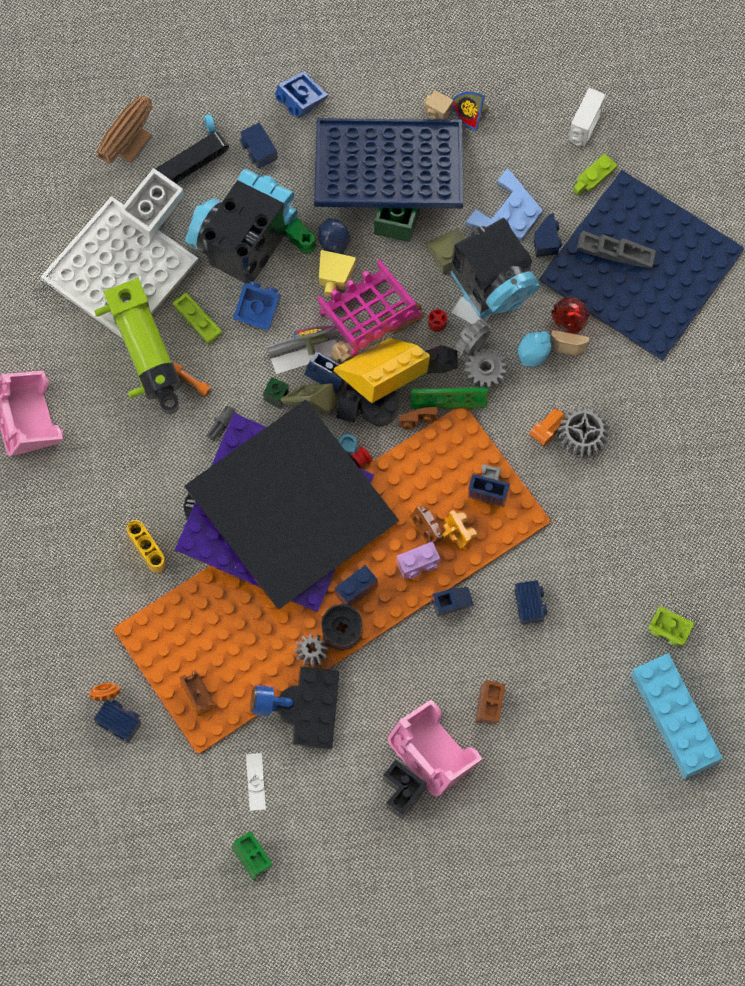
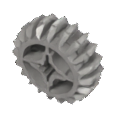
(576, 431)

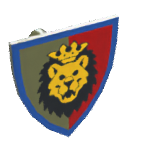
(469, 108)
(313, 336)

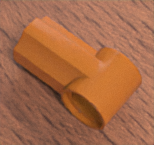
(545, 430)

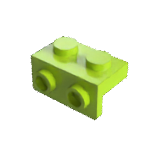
(671, 626)

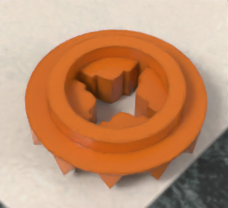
(104, 691)

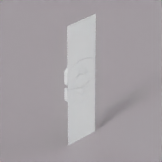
(255, 781)

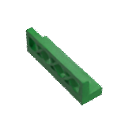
(449, 398)

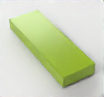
(197, 318)

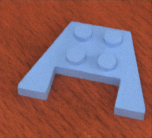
(519, 208)

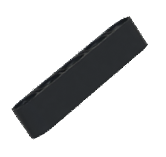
(193, 157)

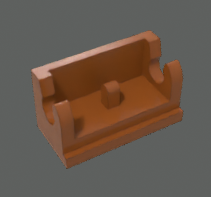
(197, 693)
(490, 702)

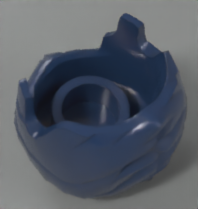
(333, 236)

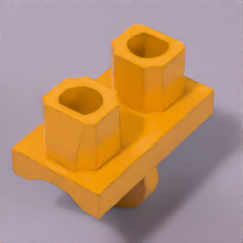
(456, 530)

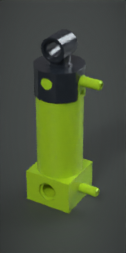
(143, 343)

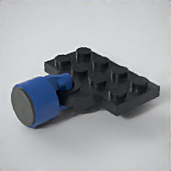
(306, 706)

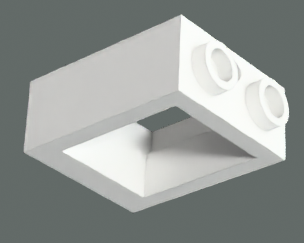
(586, 117)

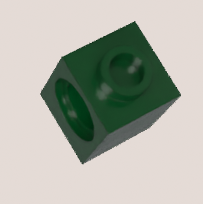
(275, 391)

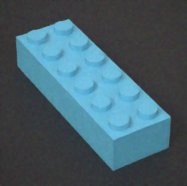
(676, 716)

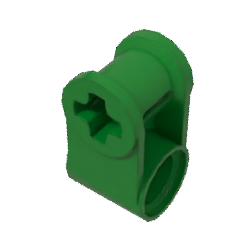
(301, 236)

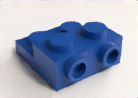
(300, 94)
(257, 305)

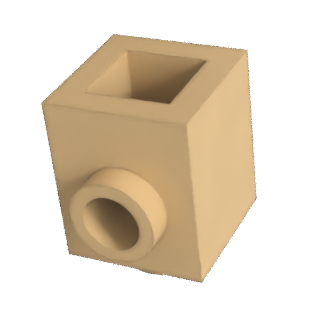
(438, 105)

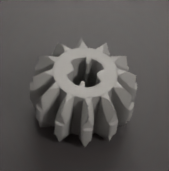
(320, 650)

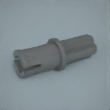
(220, 423)

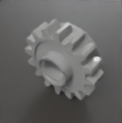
(473, 337)
(488, 360)

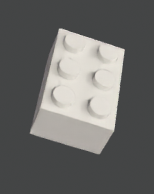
(151, 203)

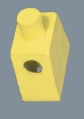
(335, 271)

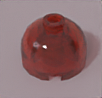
(570, 314)

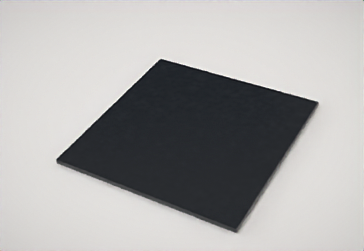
(291, 504)

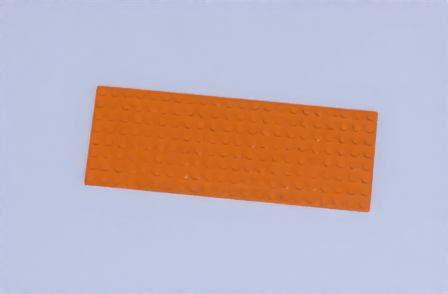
(242, 640)

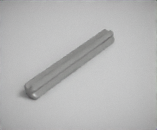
(289, 344)

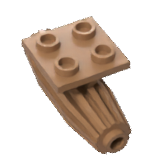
(126, 135)

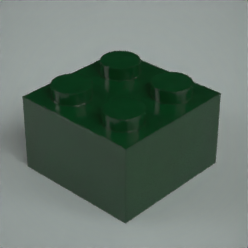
(396, 223)

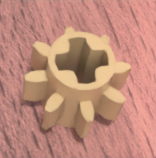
(341, 352)

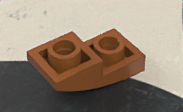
(410, 419)

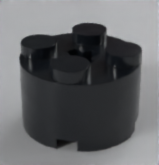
(380, 415)

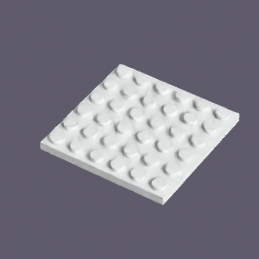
(113, 253)

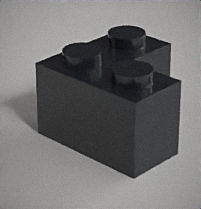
(407, 787)

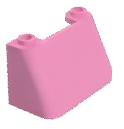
(24, 413)
(431, 750)

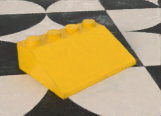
(384, 368)

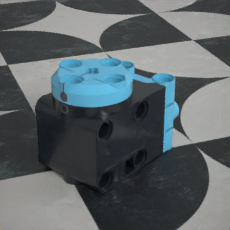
(244, 227)
(493, 269)

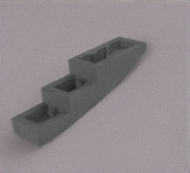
(615, 250)

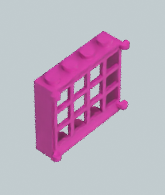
(354, 291)

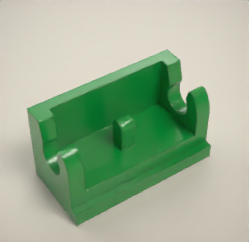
(251, 855)

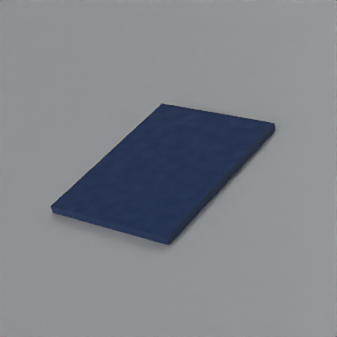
(388, 163)

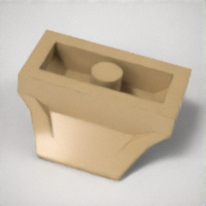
(568, 343)

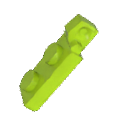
(595, 174)

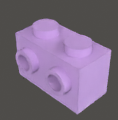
(418, 561)

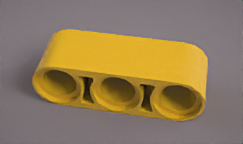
(144, 538)

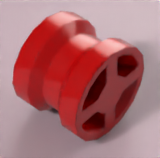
(437, 315)
(361, 457)

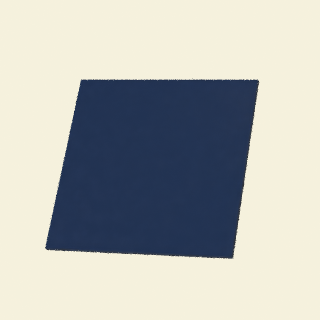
(637, 301)

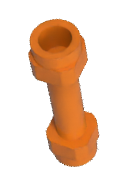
(202, 388)

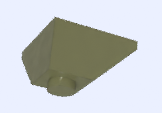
(442, 249)
(319, 396)

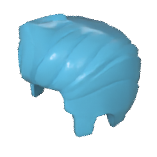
(534, 348)

